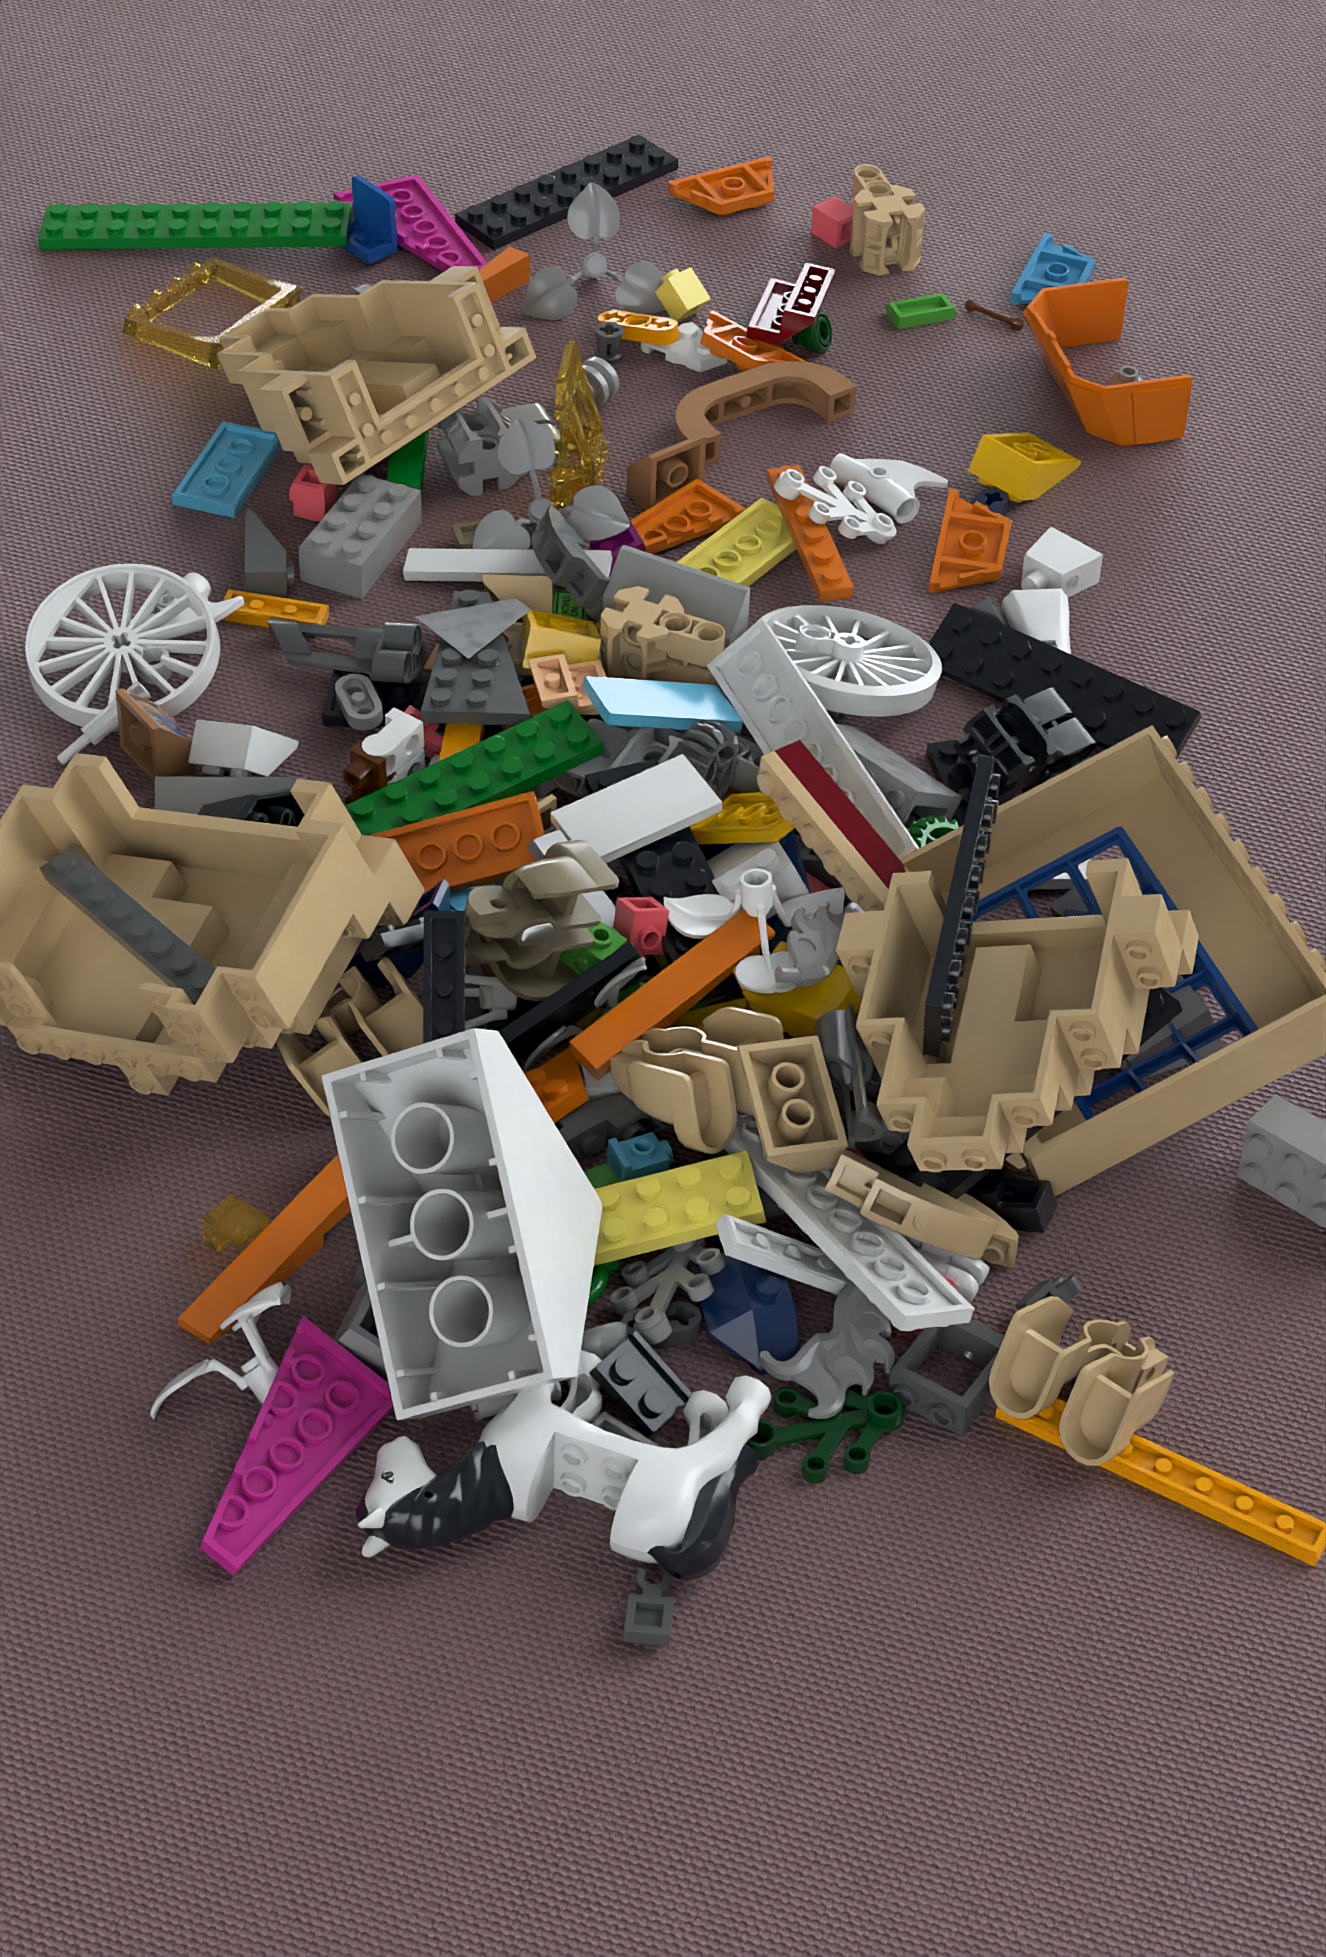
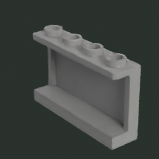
(900, 781)

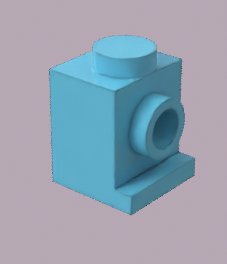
(639, 1156)

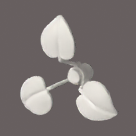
(704, 913)
(260, 1369)

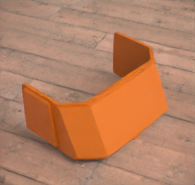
(1120, 412)

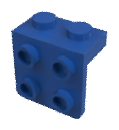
(374, 222)

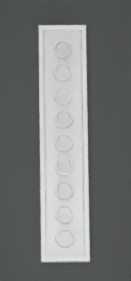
(783, 709)
(868, 1253)

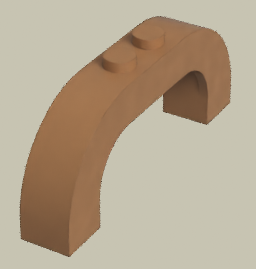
(759, 388)

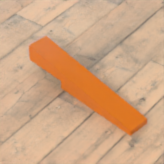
(505, 273)
(668, 993)
(273, 1254)

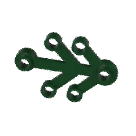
(866, 1414)

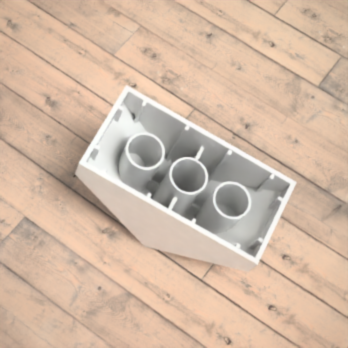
(464, 1221)

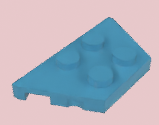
(1051, 268)

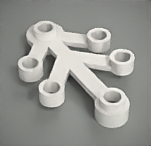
(836, 506)

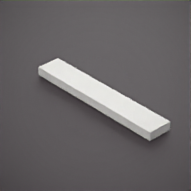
(470, 564)

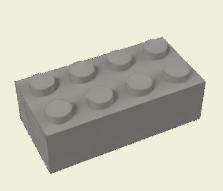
(360, 536)
(1287, 1157)

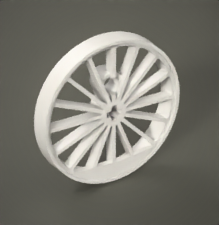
(123, 647)
(879, 678)

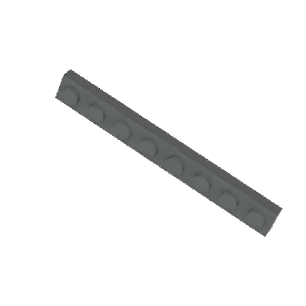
(128, 923)

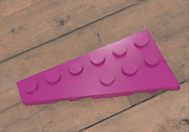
(425, 225)
(306, 1429)

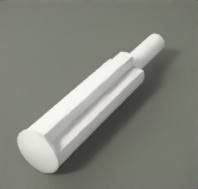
(100, 725)

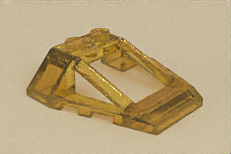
(578, 431)

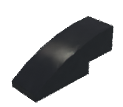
(1021, 1203)

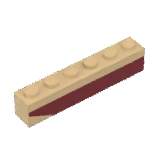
(829, 824)

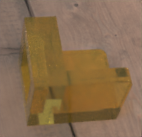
(234, 1222)

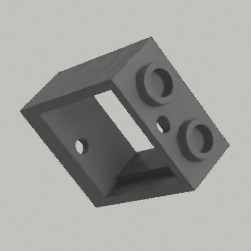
(945, 1408)

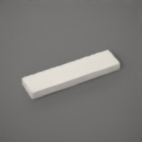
(779, 1254)

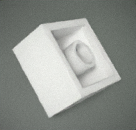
(238, 749)

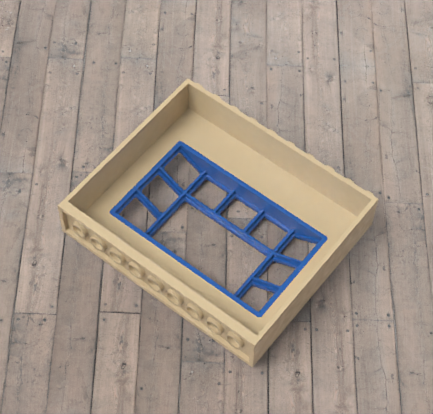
(1244, 951)

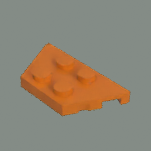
(729, 187)
(729, 341)
(969, 545)
(559, 1085)

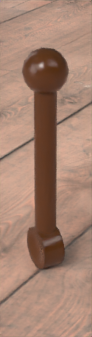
(1016, 323)

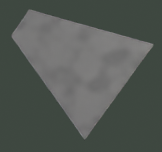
(474, 626)

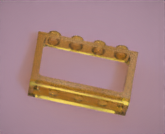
(194, 346)

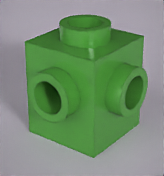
(606, 942)

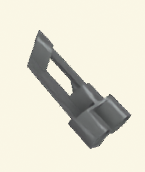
(384, 653)
(853, 1072)

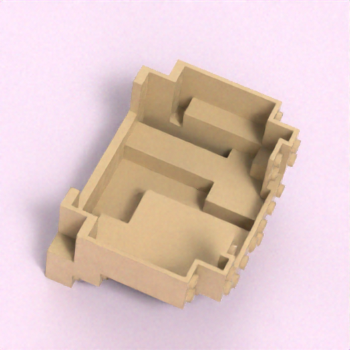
(253, 898)

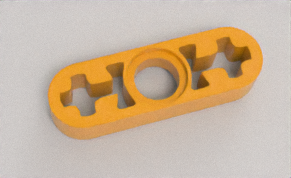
(643, 327)

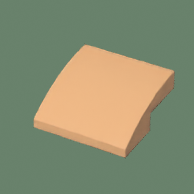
(563, 682)

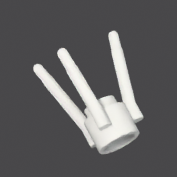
(492, 996)

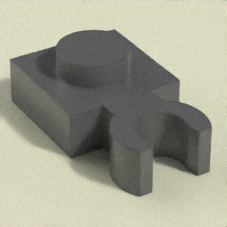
(649, 1612)

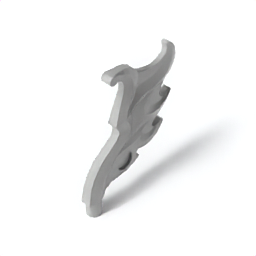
(813, 946)
(841, 1357)

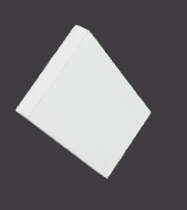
(639, 809)

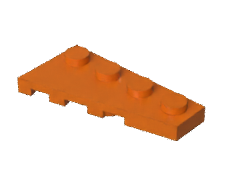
(685, 516)

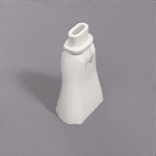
(1040, 615)

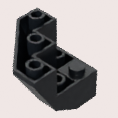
(264, 807)

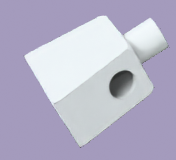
(1060, 563)

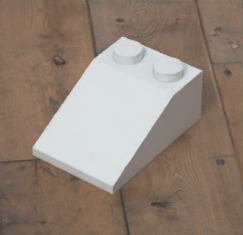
(770, 856)

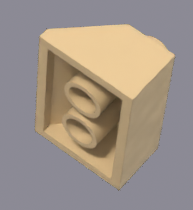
(794, 1103)

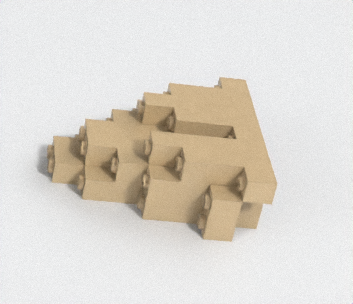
(371, 369)
(1031, 1017)

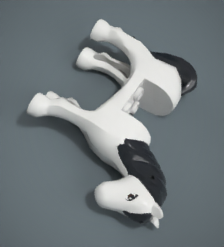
(668, 1501)

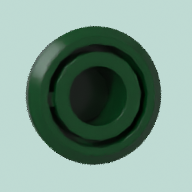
(816, 337)

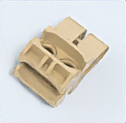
(884, 222)
(657, 640)

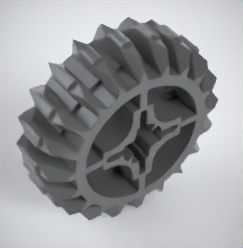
(711, 752)

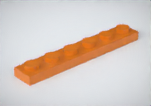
(813, 543)

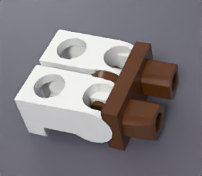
(385, 756)

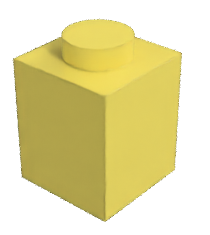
(682, 294)

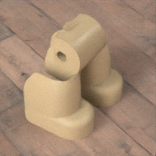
(349, 1009)
(694, 1075)
(1114, 1387)

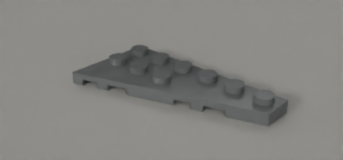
(477, 688)

